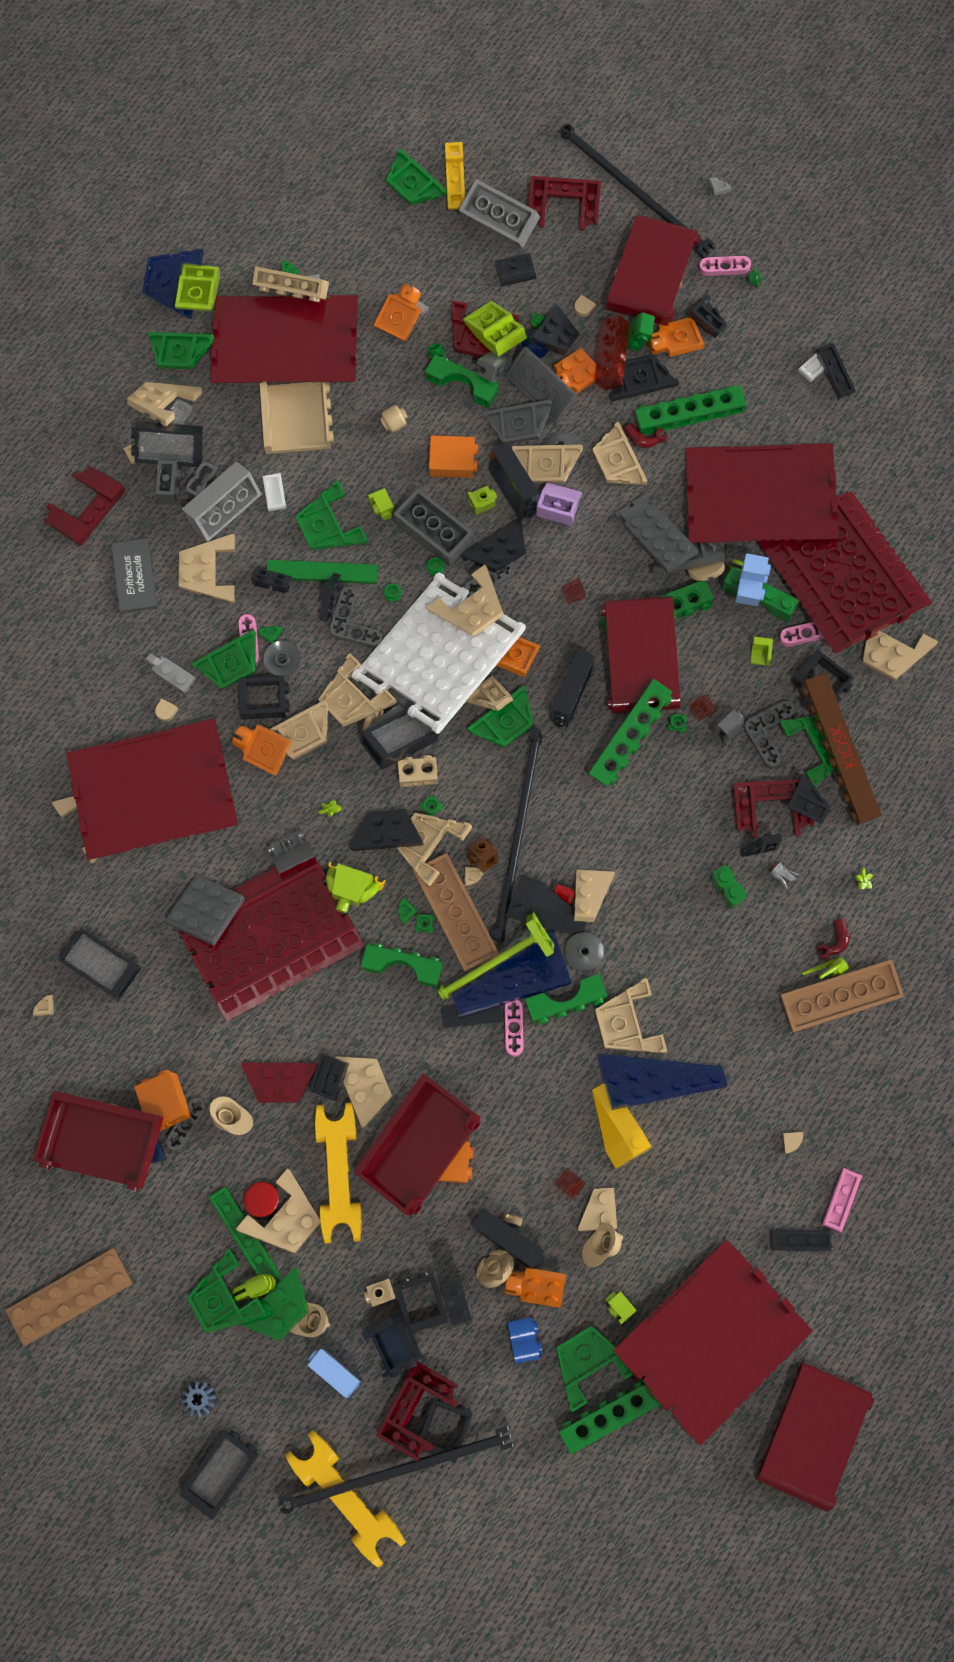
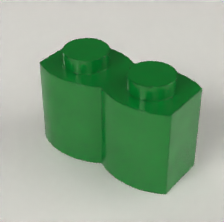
(640, 331)
(725, 883)

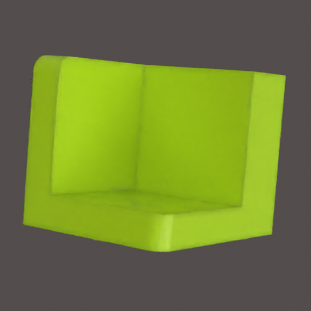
(761, 651)

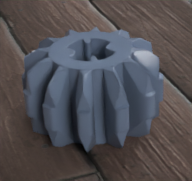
(205, 1400)

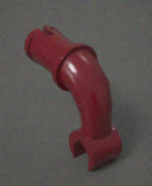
(640, 439)
(842, 940)

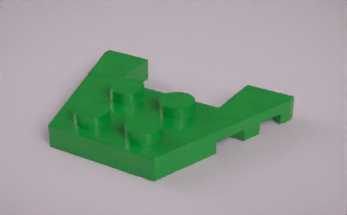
(321, 526)
(796, 725)
(214, 1302)
(582, 1357)

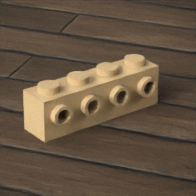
(291, 283)

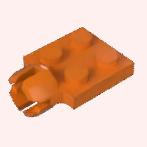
(399, 313)
(676, 338)
(576, 370)
(519, 657)
(262, 747)
(536, 1286)

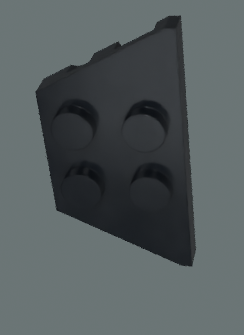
(556, 332)
(643, 377)
(498, 549)
(385, 831)

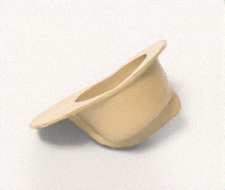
(230, 1116)
(602, 1244)
(313, 1323)

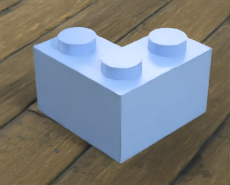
(753, 575)

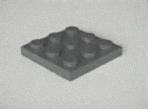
(204, 910)

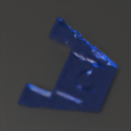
(163, 277)

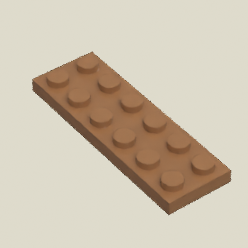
(458, 915)
(841, 995)
(69, 1297)

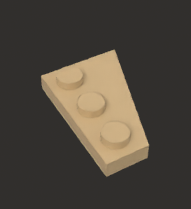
(590, 892)

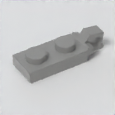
(171, 672)

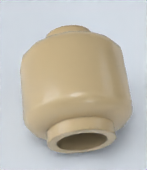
(393, 418)

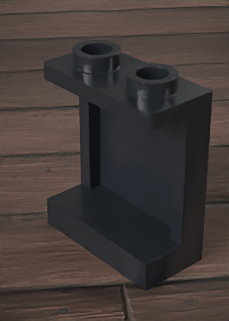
(394, 1344)

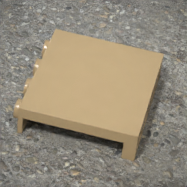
(296, 417)

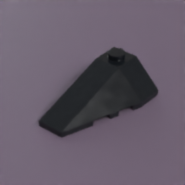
(547, 906)

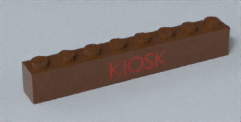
(841, 749)

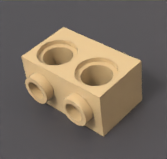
(418, 777)

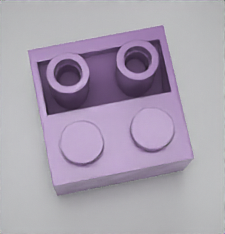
(558, 503)

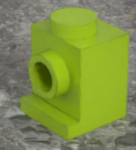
(381, 504)
(480, 505)
(620, 1306)

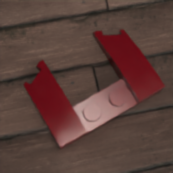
(566, 188)
(79, 529)
(748, 793)
(393, 1427)

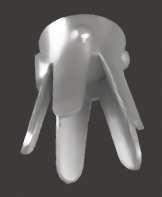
(781, 870)

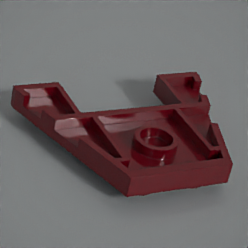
(464, 340)

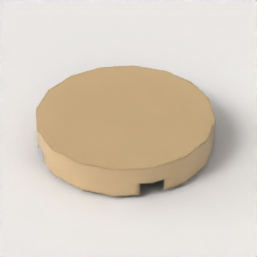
(703, 572)
(495, 1268)

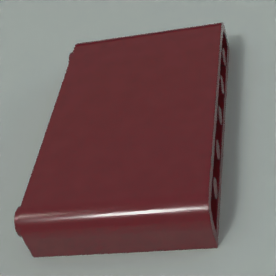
(652, 269)
(641, 650)
(98, 1139)
(417, 1145)
(814, 1437)

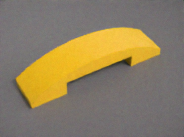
(455, 174)

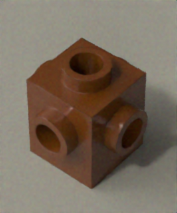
(482, 854)

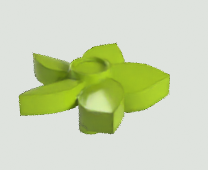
(330, 808)
(863, 880)

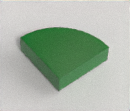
(289, 268)
(270, 633)
(406, 911)

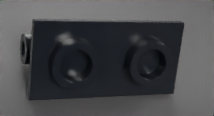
(265, 578)

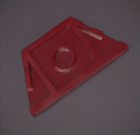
(279, 1080)

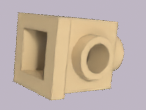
(387, 1289)

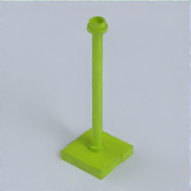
(537, 935)

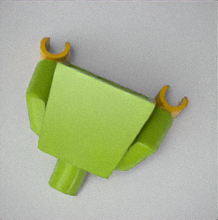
(351, 886)

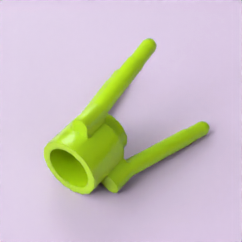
(835, 967)

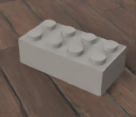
(499, 213)
(222, 501)

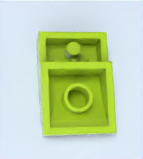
(197, 287)
(495, 328)

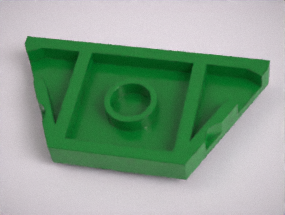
(412, 181)
(179, 349)
(230, 661)
(506, 724)
(284, 1308)

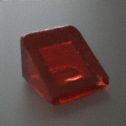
(574, 591)
(703, 707)
(570, 1184)

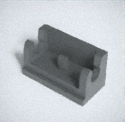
(495, 366)

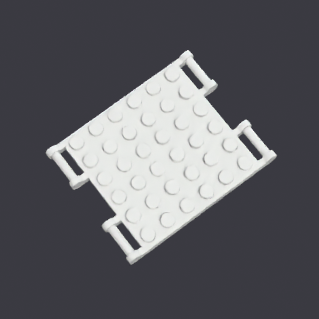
(434, 659)

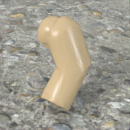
(371, 719)

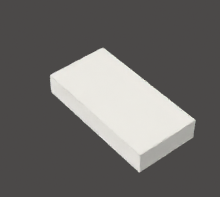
(812, 368)
(274, 492)

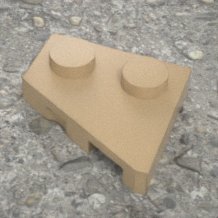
(490, 695)
(599, 1210)

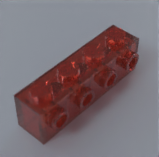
(612, 352)

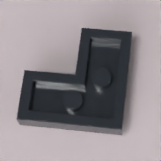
(330, 592)

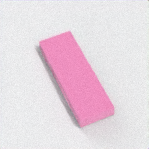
(842, 1200)

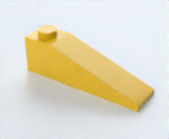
(619, 1130)

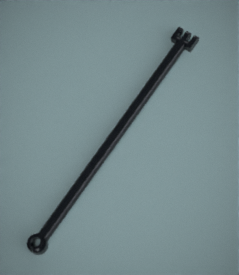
(631, 186)
(499, 932)
(399, 1470)

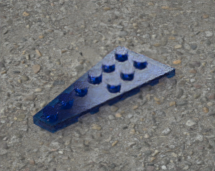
(516, 979)
(643, 1080)

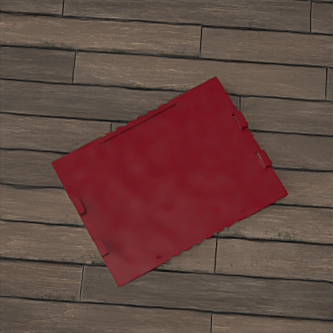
(284, 339)
(761, 493)
(848, 581)
(151, 789)
(275, 938)
(712, 1342)

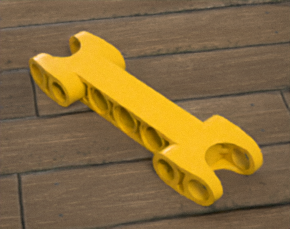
(340, 1208)
(369, 1527)

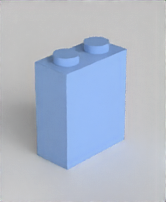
(333, 1372)

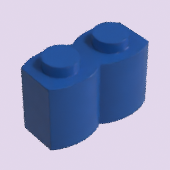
(524, 1341)

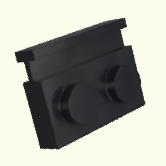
(515, 269)
(329, 1077)

